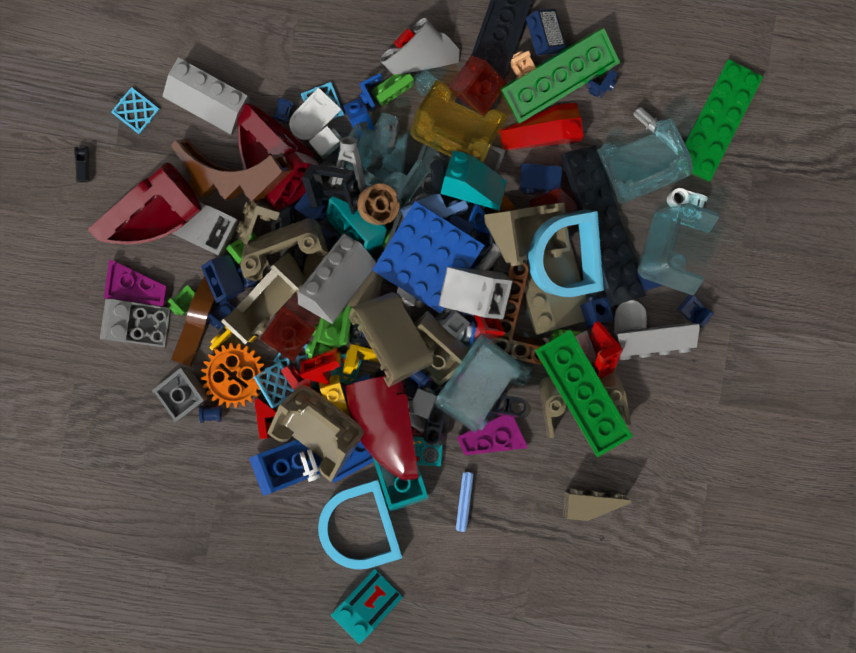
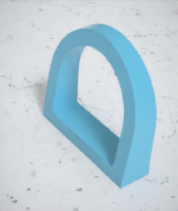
(590, 254)
(365, 563)

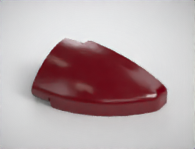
(263, 136)
(149, 210)
(386, 424)

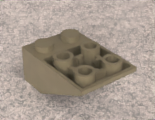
(589, 506)

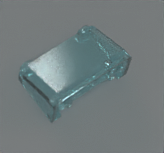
(646, 162)
(478, 383)

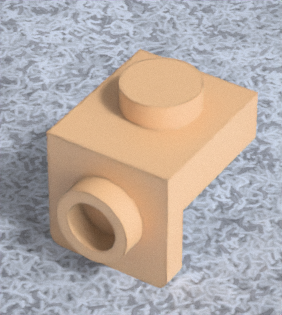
(522, 63)

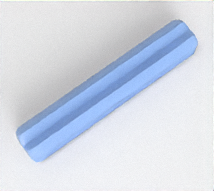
(464, 501)

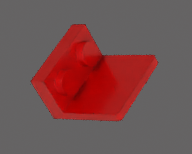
(606, 350)

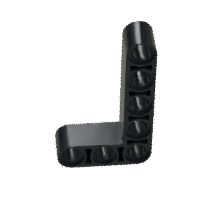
(442, 425)

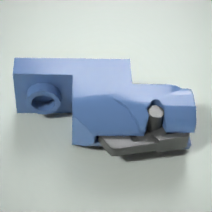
(436, 204)

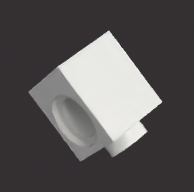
(325, 142)

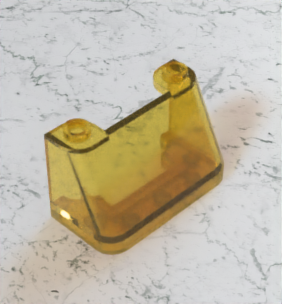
(452, 127)

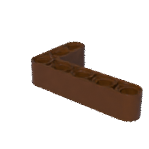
(511, 315)

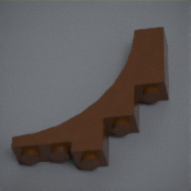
(209, 176)

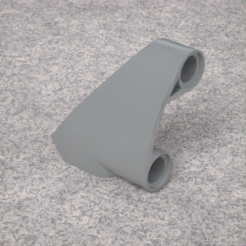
(424, 51)

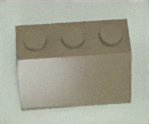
(446, 348)

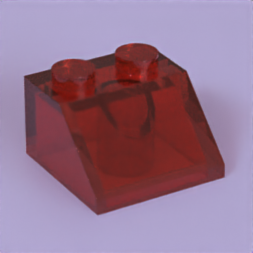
(477, 85)
(287, 333)

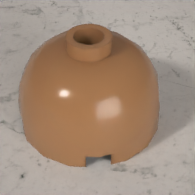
(378, 204)

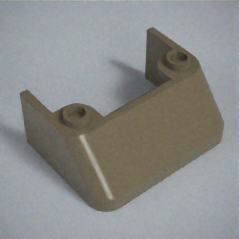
(265, 299)
(554, 405)

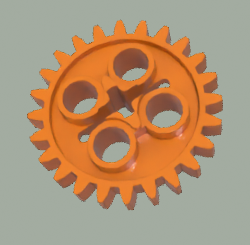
(222, 389)

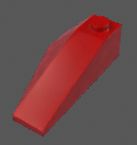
(550, 127)

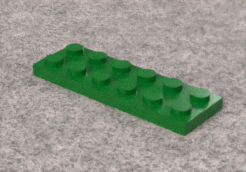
(560, 75)
(720, 118)
(583, 393)

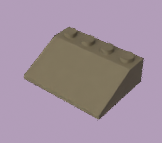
(552, 311)

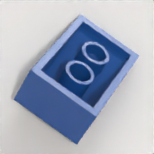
(281, 466)

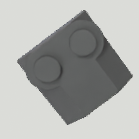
(180, 393)

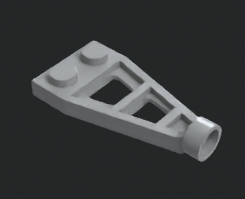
(350, 153)

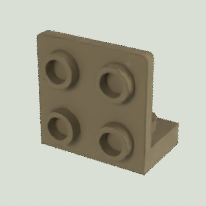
(251, 210)

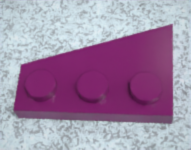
(132, 286)
(496, 436)

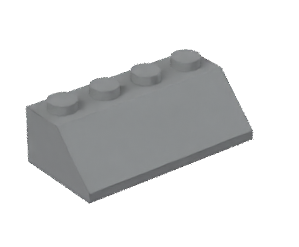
(204, 96)
(336, 279)
(657, 339)

